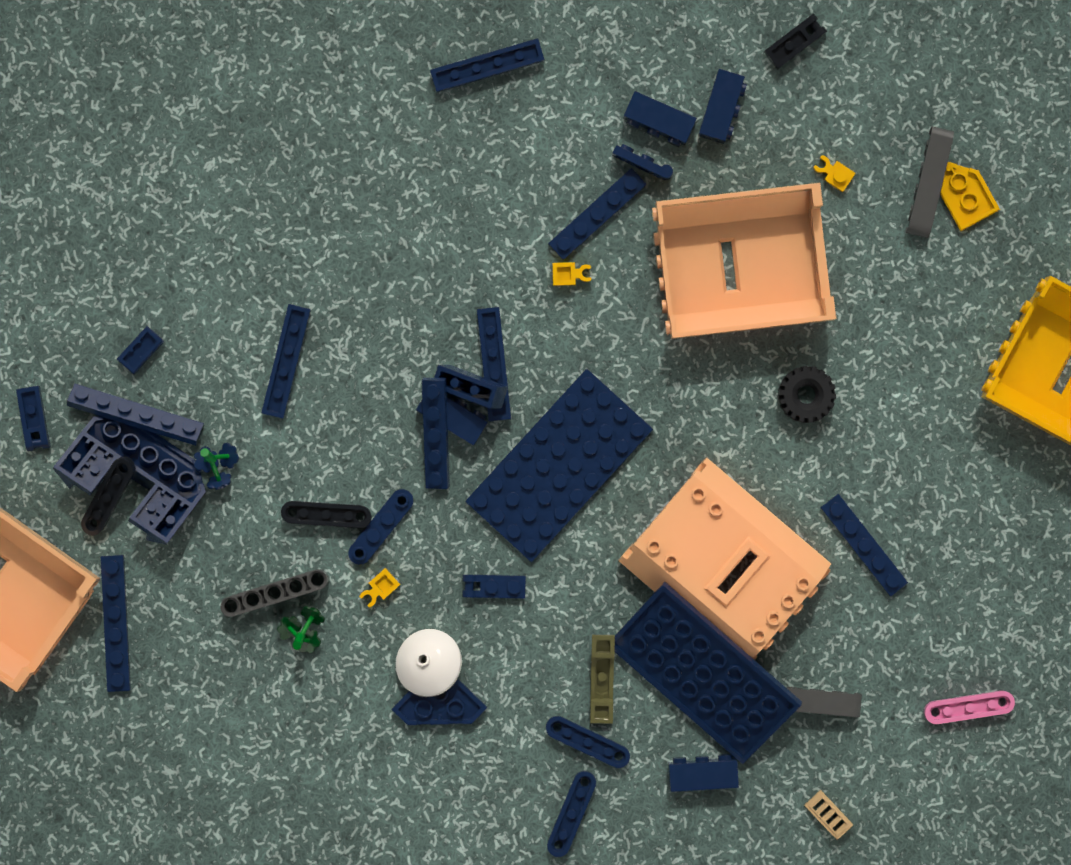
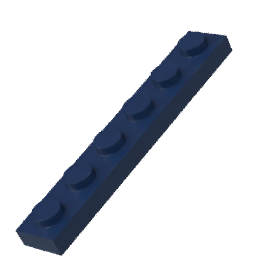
(135, 414)
(115, 623)

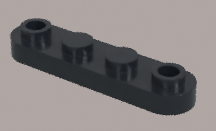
(108, 496)
(326, 514)

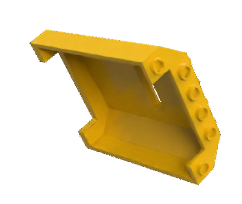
(1034, 360)

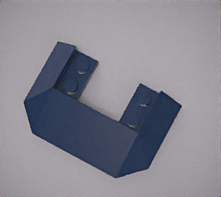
(160, 467)

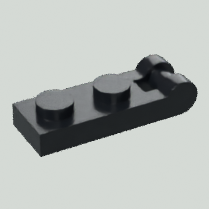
(794, 42)

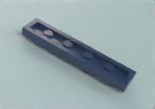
(487, 65)
(597, 214)
(493, 356)
(286, 361)
(435, 433)
(864, 545)

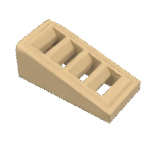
(842, 829)

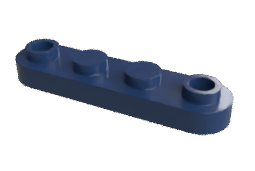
(380, 526)
(588, 741)
(571, 813)

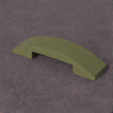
(602, 679)

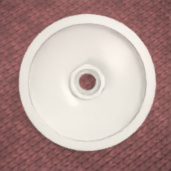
(437, 672)

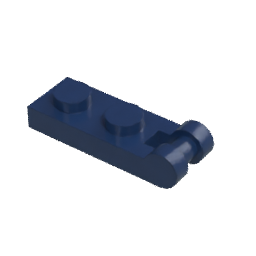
(642, 162)
(33, 417)
(494, 586)

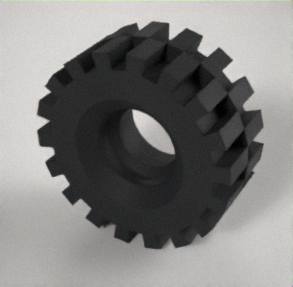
(823, 398)

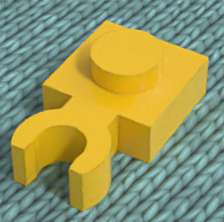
(837, 175)
(565, 274)
(381, 585)

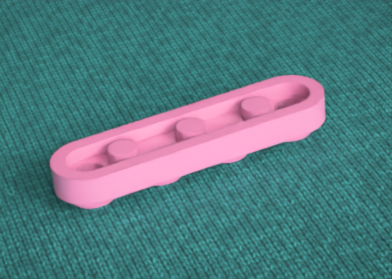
(969, 707)

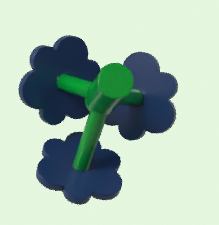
(208, 460)

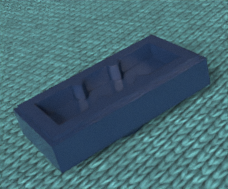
(140, 350)

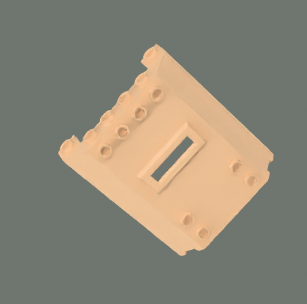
(775, 261)
(706, 536)
(38, 599)

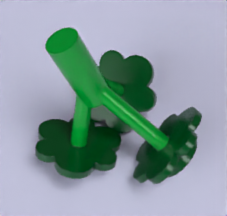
(306, 639)

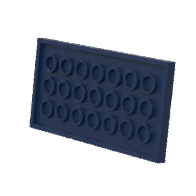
(559, 465)
(704, 673)

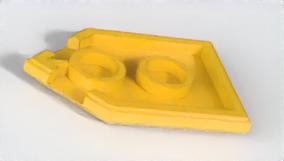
(966, 196)

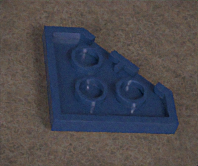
(453, 706)

